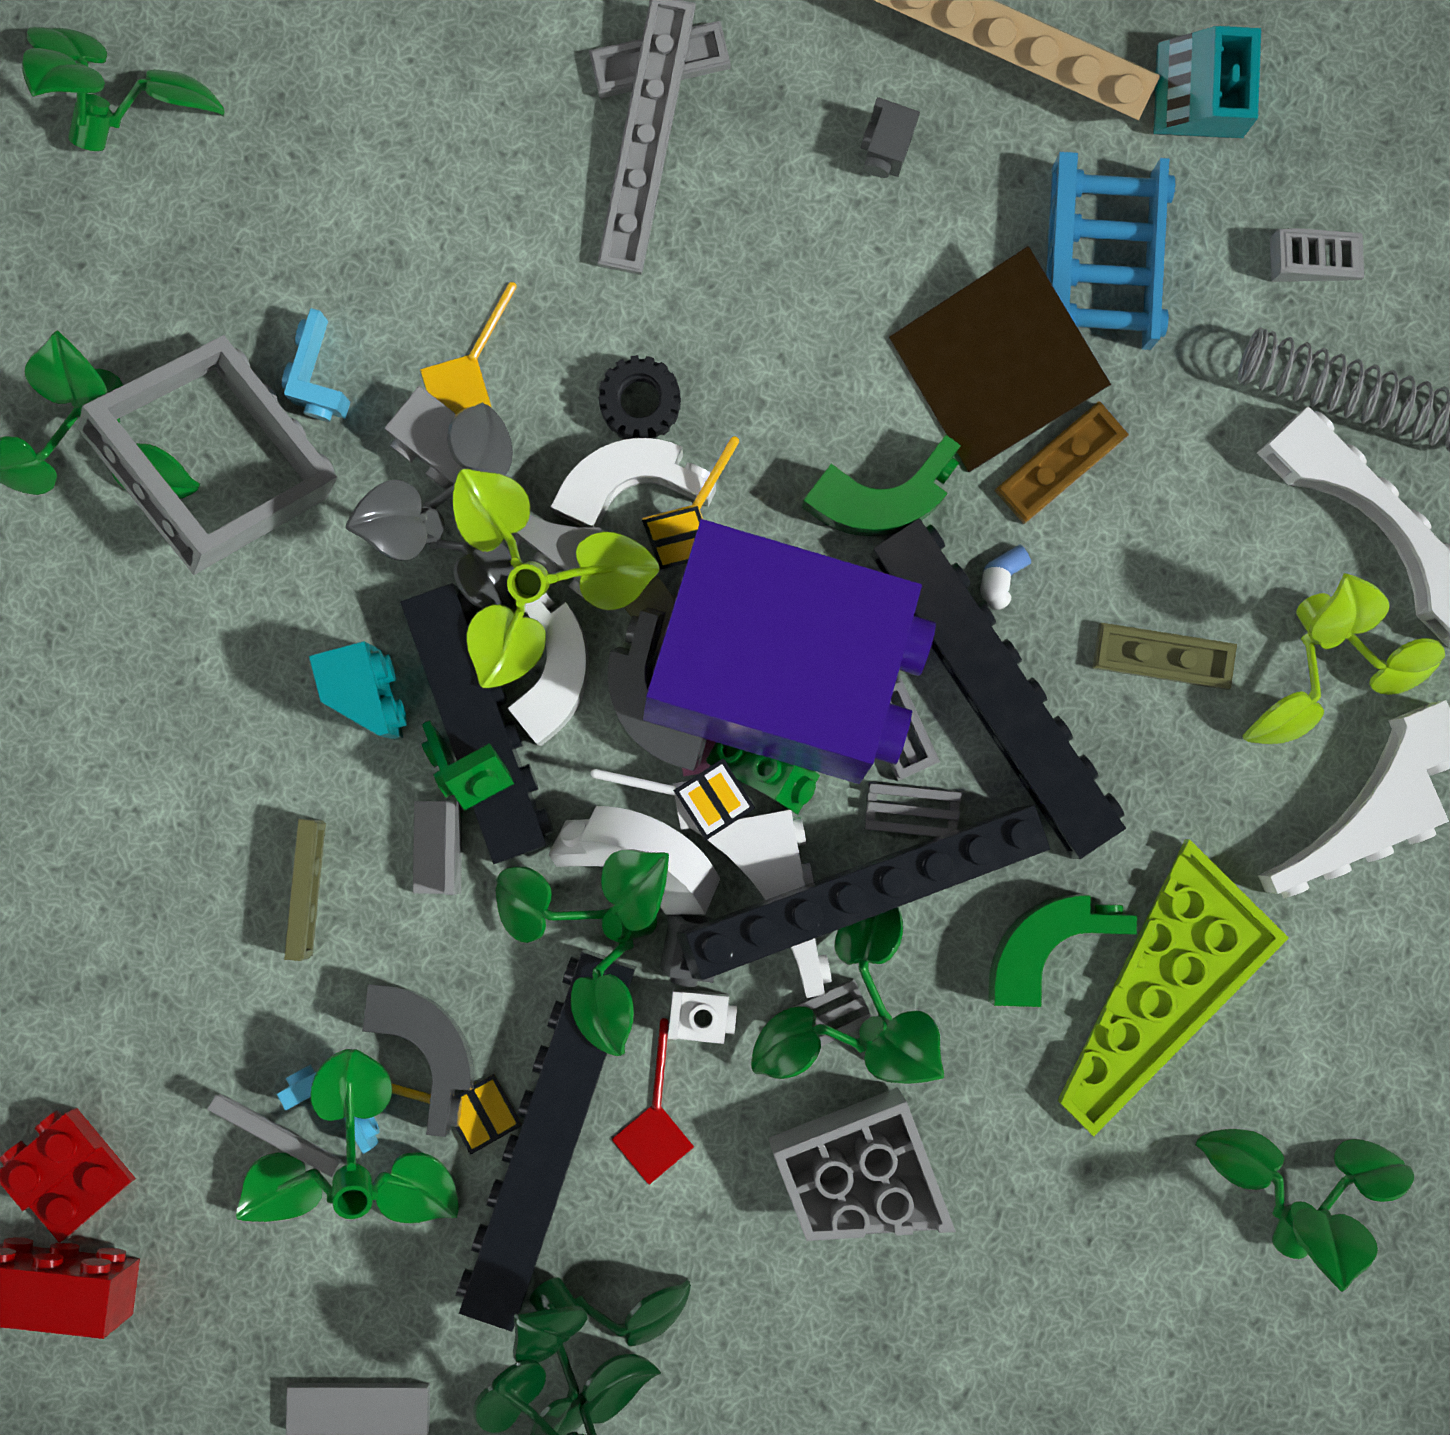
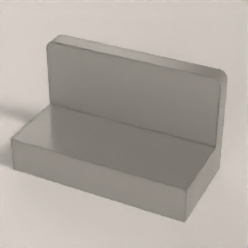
(437, 847)

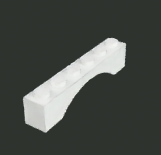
(1316, 458)

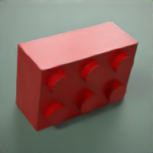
(65, 1288)

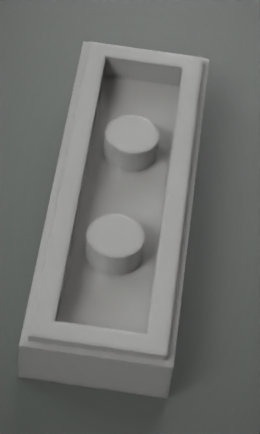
(616, 64)
(275, 1134)
(358, 1409)

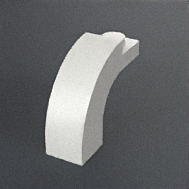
(621, 465)
(565, 676)
(591, 841)

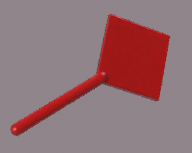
(653, 1138)

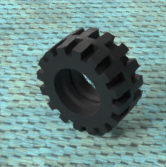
(639, 371)

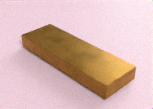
(1061, 462)

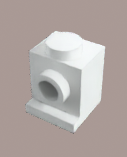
(687, 1003)

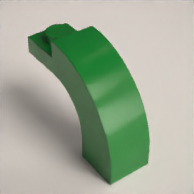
(880, 512)
(1025, 946)

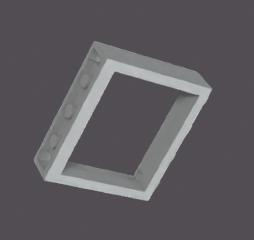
(153, 494)

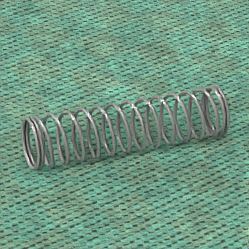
(1254, 354)

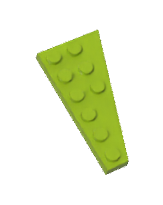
(1181, 970)

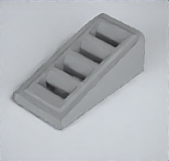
(1286, 271)

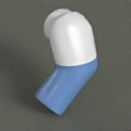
(998, 574)

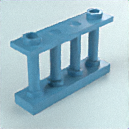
(1068, 227)

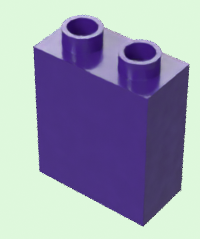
(788, 654)

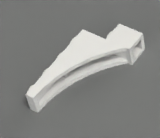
(1389, 809)
(770, 857)

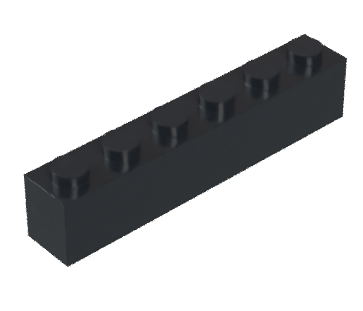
(475, 719)

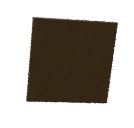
(999, 359)

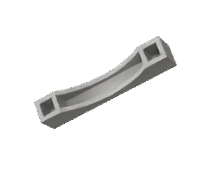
(422, 432)

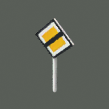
(710, 798)

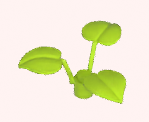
(1328, 622)
(504, 642)

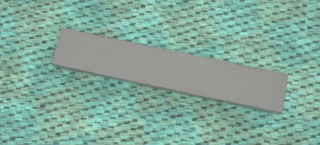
(646, 135)

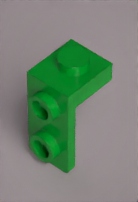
(469, 778)
(780, 781)

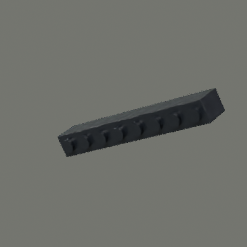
(1001, 694)
(862, 892)
(536, 1160)

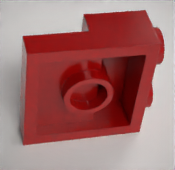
(63, 1173)

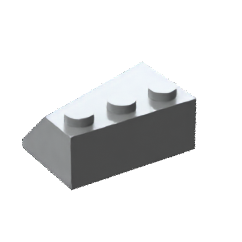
(861, 1172)

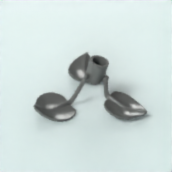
(400, 528)

